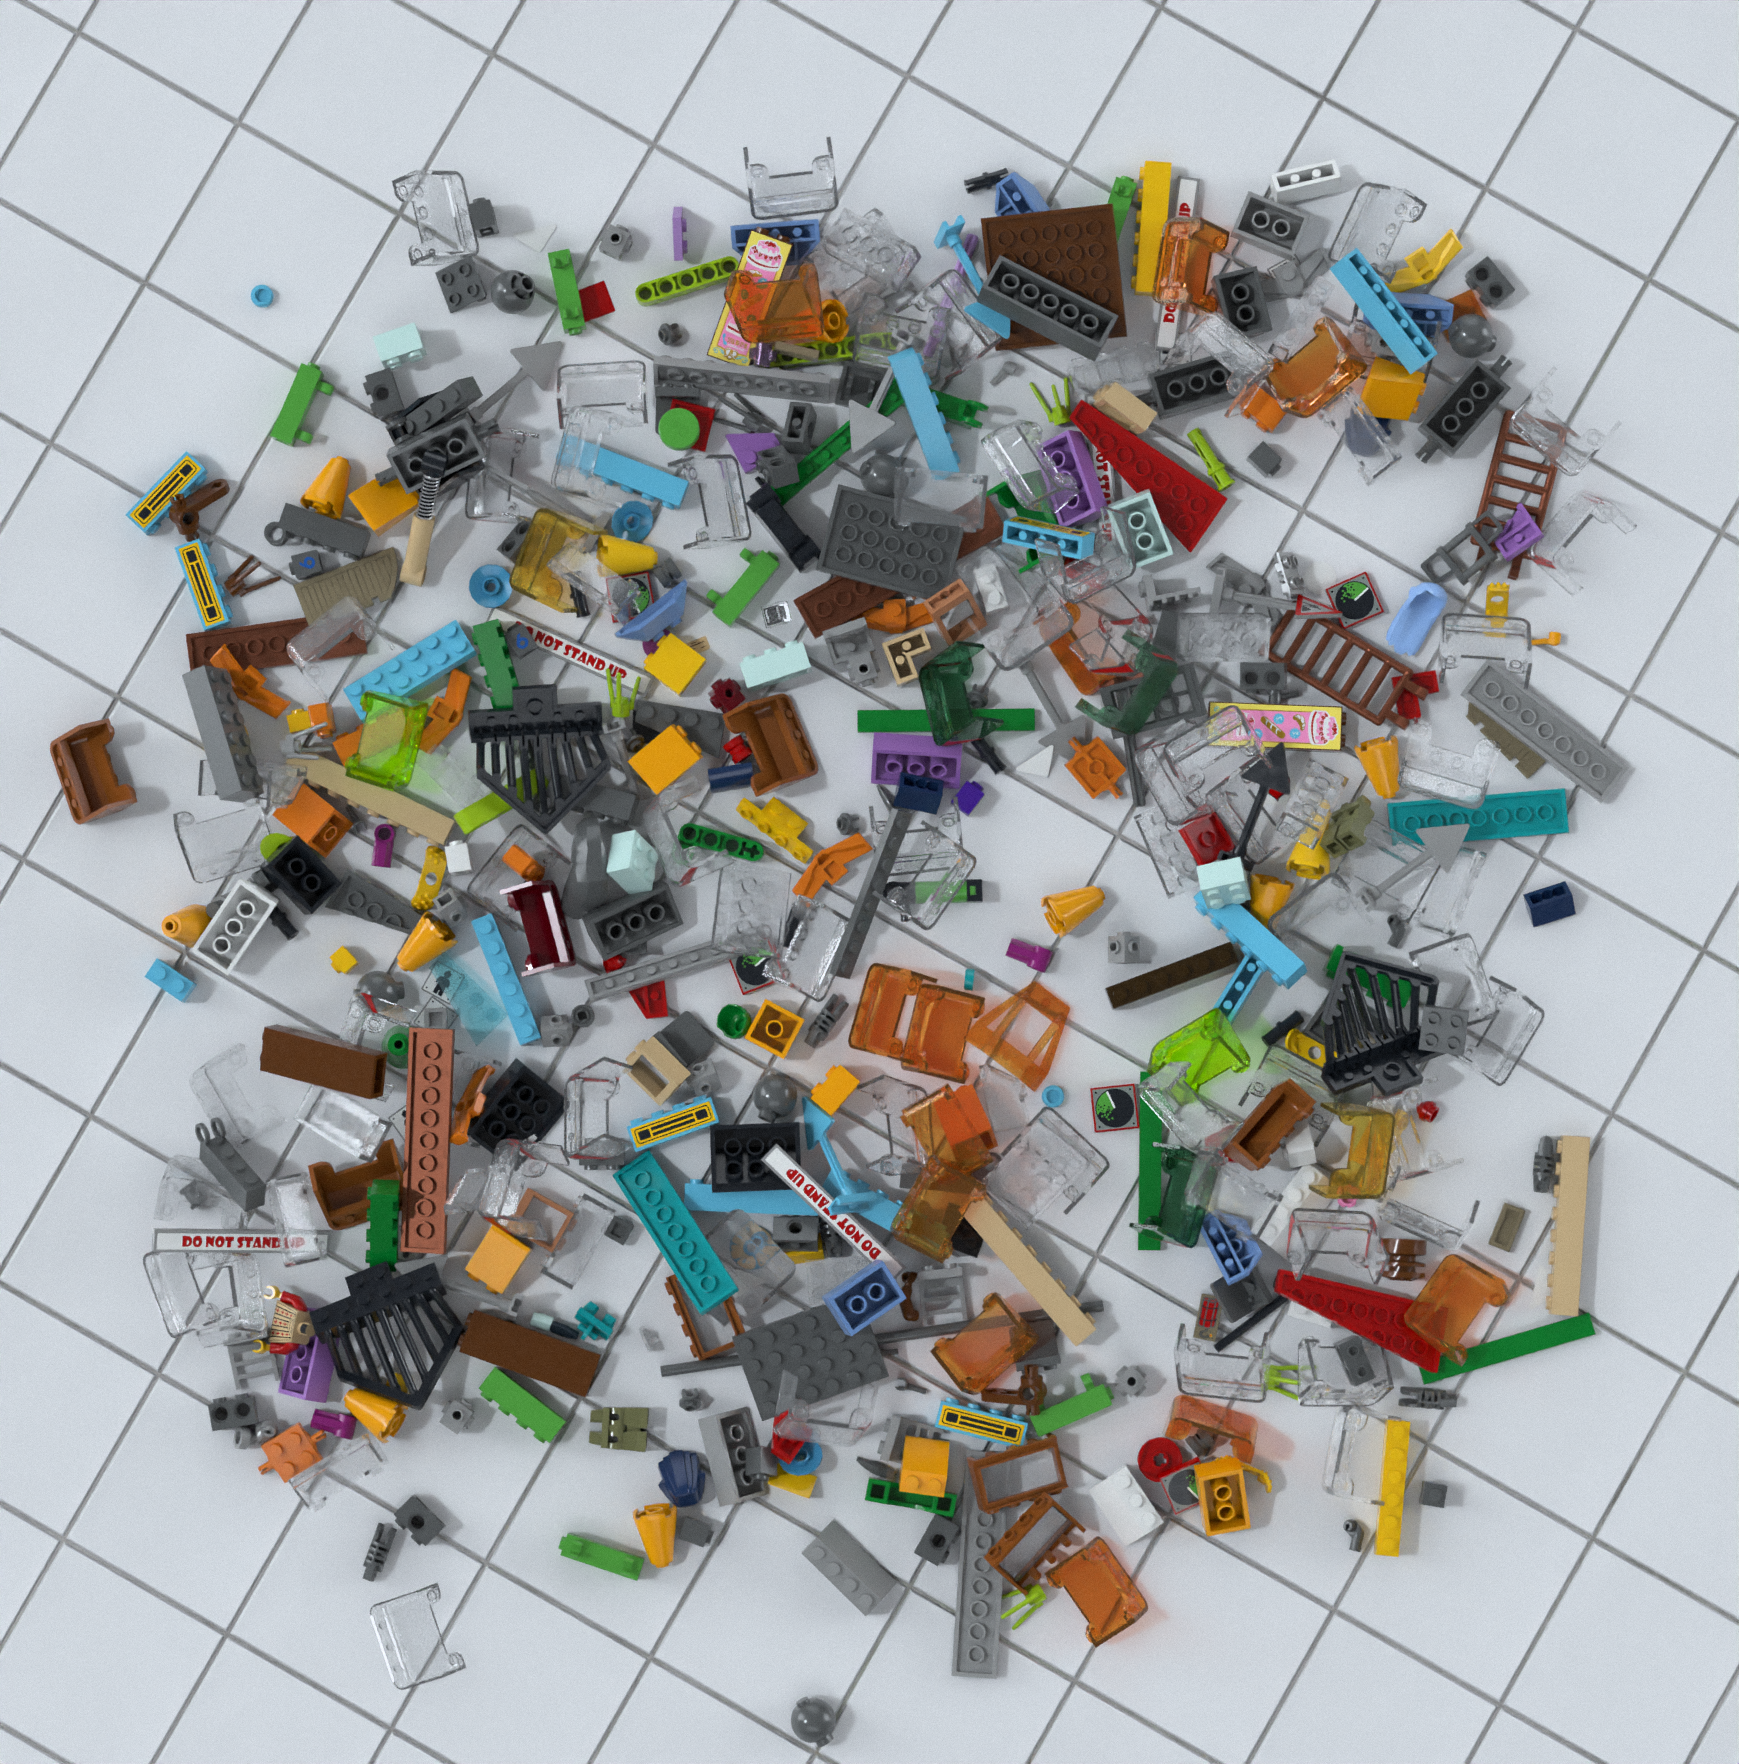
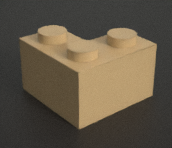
(900, 654)

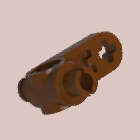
(192, 504)
(1022, 1395)

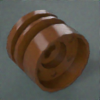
(1403, 1258)

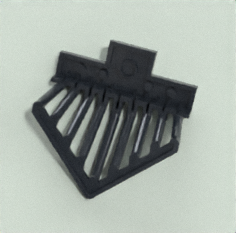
(538, 716)
(1381, 1060)
(376, 1299)

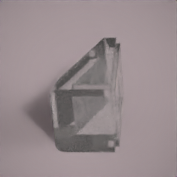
(776, 614)
(649, 1338)

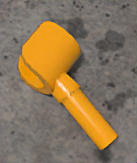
(1554, 639)

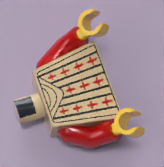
(289, 1326)

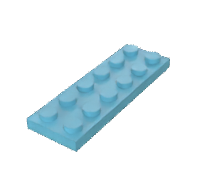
(415, 666)

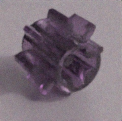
(762, 354)

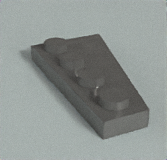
(701, 726)
(367, 901)

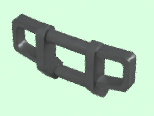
(1444, 551)

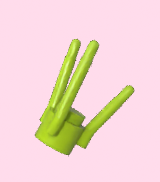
(1060, 414)
(620, 704)
(1275, 1379)
(1034, 1597)

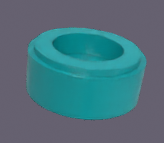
(969, 979)

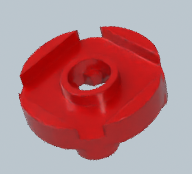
(1153, 1448)

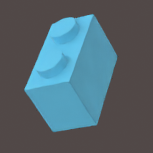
(170, 980)

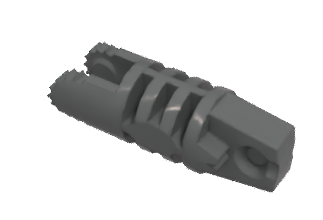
(825, 1021)
(1543, 1165)
(831, 1239)
(1427, 1398)
(378, 1552)

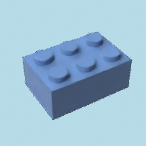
(864, 1297)

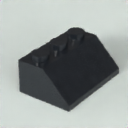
(300, 875)

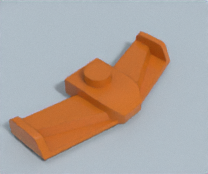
(896, 616)
(248, 684)
(448, 711)
(830, 865)
(469, 1105)

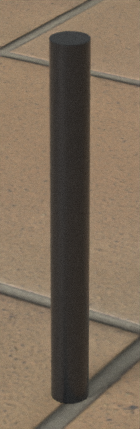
(1248, 1324)

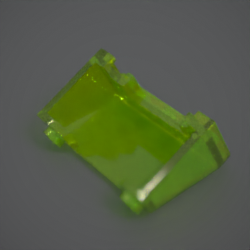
(388, 740)
(1207, 1044)

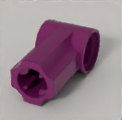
(383, 848)
(1034, 956)
(338, 1424)

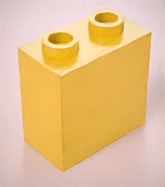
(674, 664)

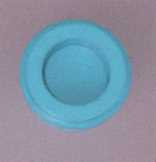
(262, 296)
(1052, 1096)

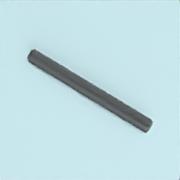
(1134, 775)

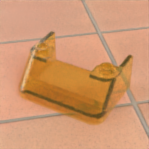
(541, 543)
(1367, 1156)

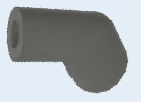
(1398, 930)
(1355, 1532)

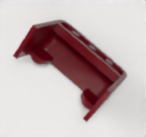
(543, 925)

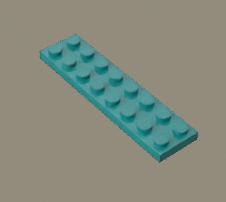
(1497, 818)
(675, 1233)

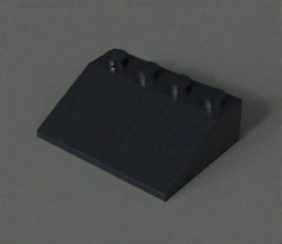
(516, 1108)
(739, 1151)

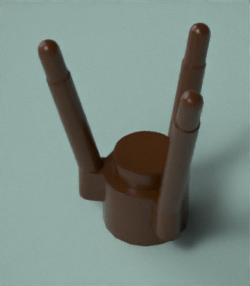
(236, 583)

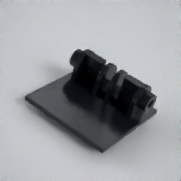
(966, 1239)

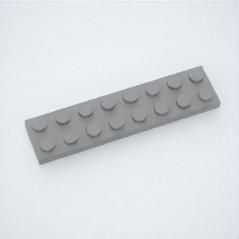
(742, 379)
(1544, 731)

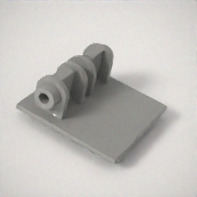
(1288, 565)

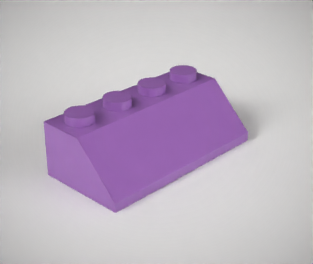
(1073, 458)
(914, 756)
(308, 1371)

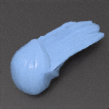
(1416, 617)

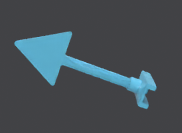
(950, 236)
(816, 1125)

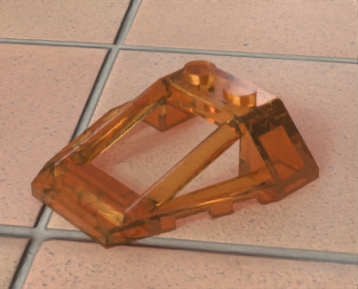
(1007, 1055)

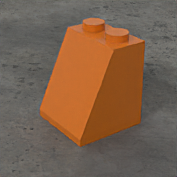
(314, 821)
(974, 1110)

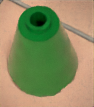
(395, 1056)

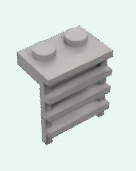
(1147, 591)
(848, 640)
(932, 1278)
(246, 1345)
(896, 1431)

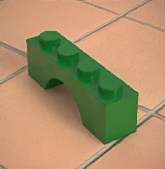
(888, 1493)

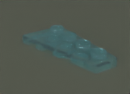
(472, 1004)

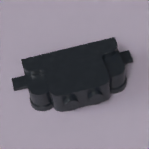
(778, 523)

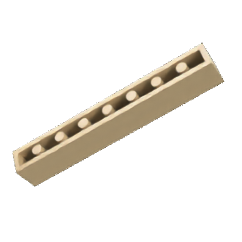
(378, 801)
(1569, 1225)
(1029, 1271)

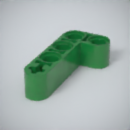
(722, 840)

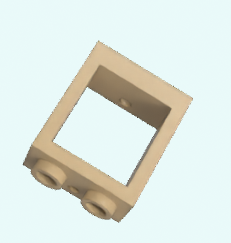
(1123, 408)
(663, 1062)

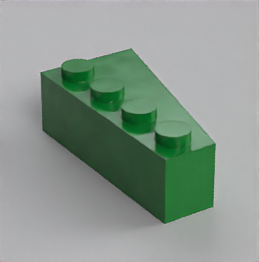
(497, 662)
(1404, 986)
(383, 1222)

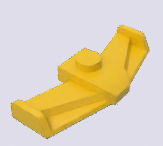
(1425, 266)

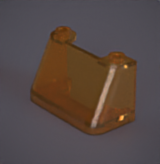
(1185, 264)
(1316, 371)
(937, 1032)
(946, 1130)
(936, 1208)
(985, 1346)
(1190, 1411)
(1099, 1590)

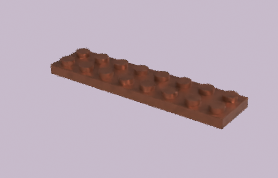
(262, 644)

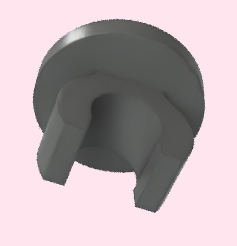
(666, 334)
(976, 698)
(635, 743)
(844, 824)
(690, 1403)

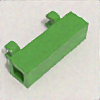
(1121, 197)
(567, 292)
(297, 405)
(746, 587)
(1073, 1408)
(601, 1556)

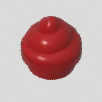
(614, 963)
(1427, 1111)

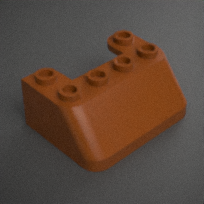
(775, 741)
(88, 773)
(1268, 1124)
(345, 1192)

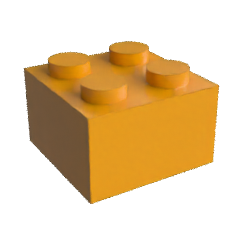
(774, 1029)
(835, 1089)

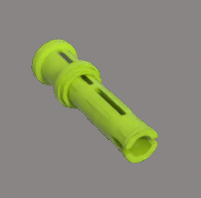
(1215, 468)

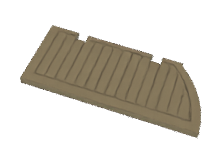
(362, 579)
(1509, 745)

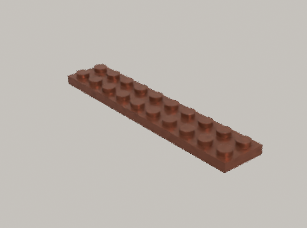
(845, 599)
(427, 1140)

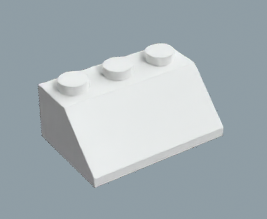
(1125, 1505)

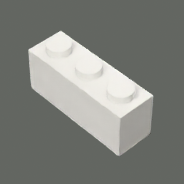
(1305, 182)

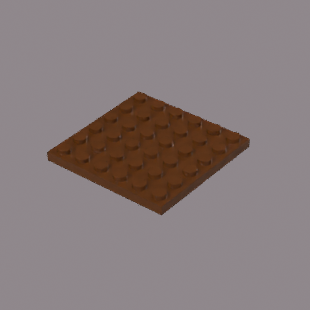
(1067, 247)

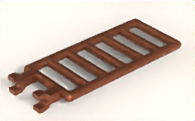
(1493, 477)
(1341, 697)

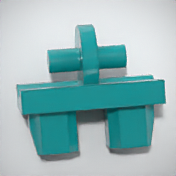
(591, 1325)

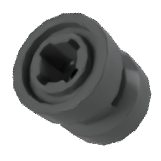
(667, 572)
(584, 1018)
(1200, 1441)

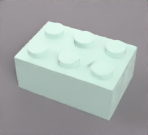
(1145, 527)
(775, 666)

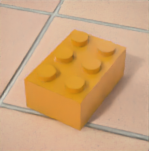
(1222, 1496)

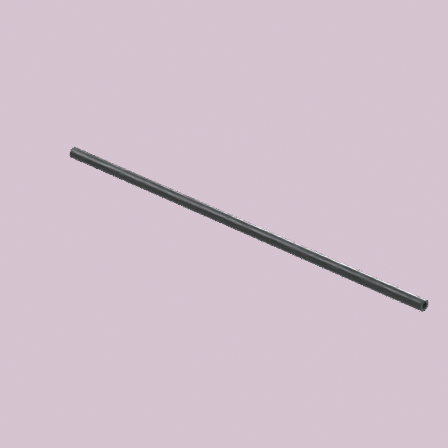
(881, 1338)

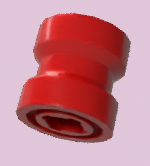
(737, 749)

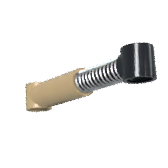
(423, 520)

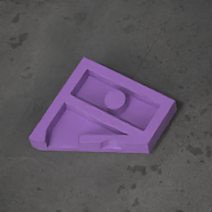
(679, 227)
(748, 444)
(1518, 534)

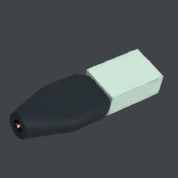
(546, 1323)

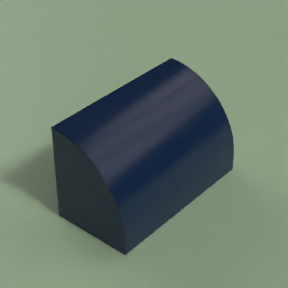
(730, 777)
(918, 793)
(1549, 904)

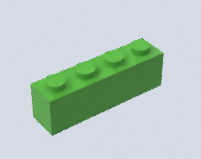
(521, 1404)

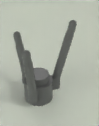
(752, 419)

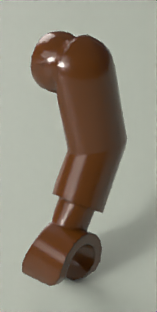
(906, 1306)

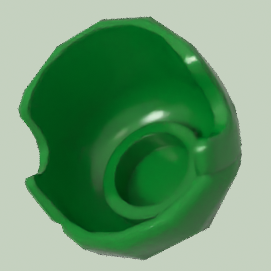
(734, 1021)

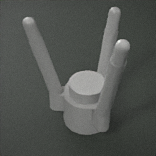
(292, 748)

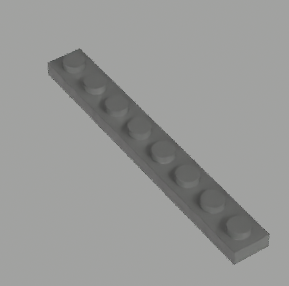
(866, 902)

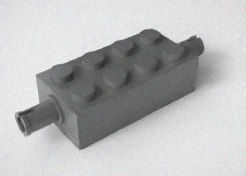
(1187, 387)
(1463, 408)
(454, 438)

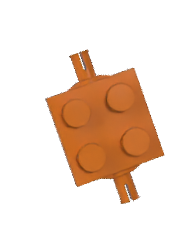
(1095, 767)
(291, 1451)

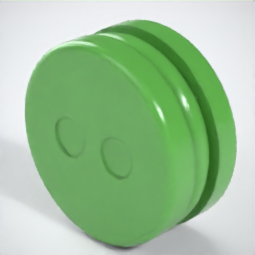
(679, 429)

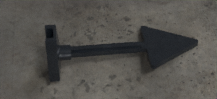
(1267, 778)

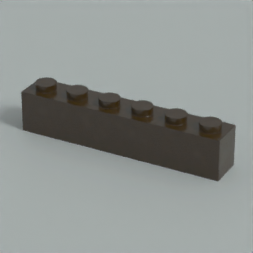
(1171, 975)

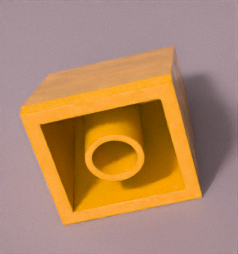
(1392, 390)
(384, 505)
(666, 758)
(497, 1260)
(924, 1466)

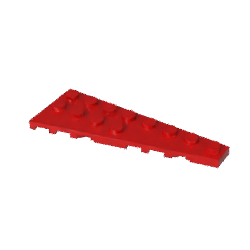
(1181, 499)
(1362, 1311)

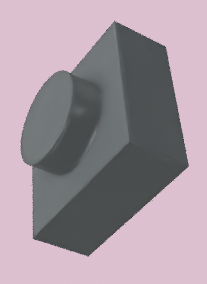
(619, 1230)

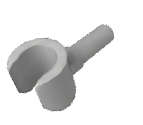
(1008, 367)

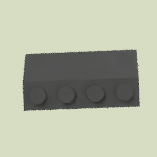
(632, 920)

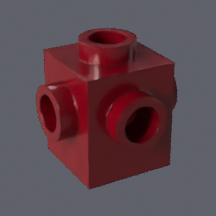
(726, 695)

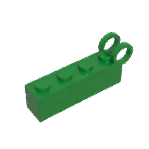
(958, 410)

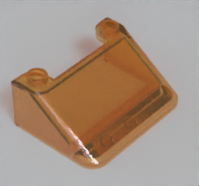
(776, 308)
(1452, 1303)

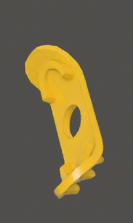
(1497, 608)
(434, 862)
(1300, 1044)
(1261, 1476)

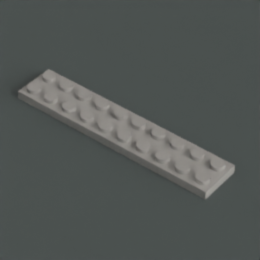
(977, 1587)

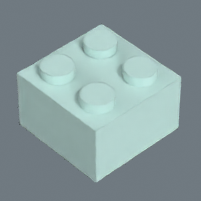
(400, 346)
(632, 862)
(1223, 883)

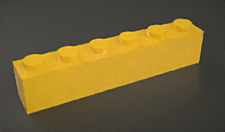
(1151, 217)
(1392, 1488)

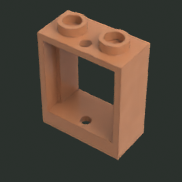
(938, 606)
(524, 1205)

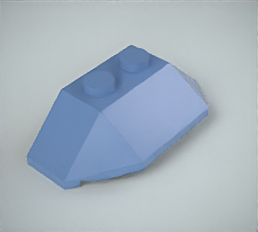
(1017, 196)
(802, 233)
(1424, 311)
(657, 617)
(1231, 1254)

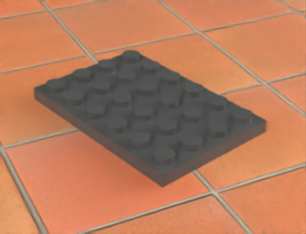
(873, 549)
(814, 1350)

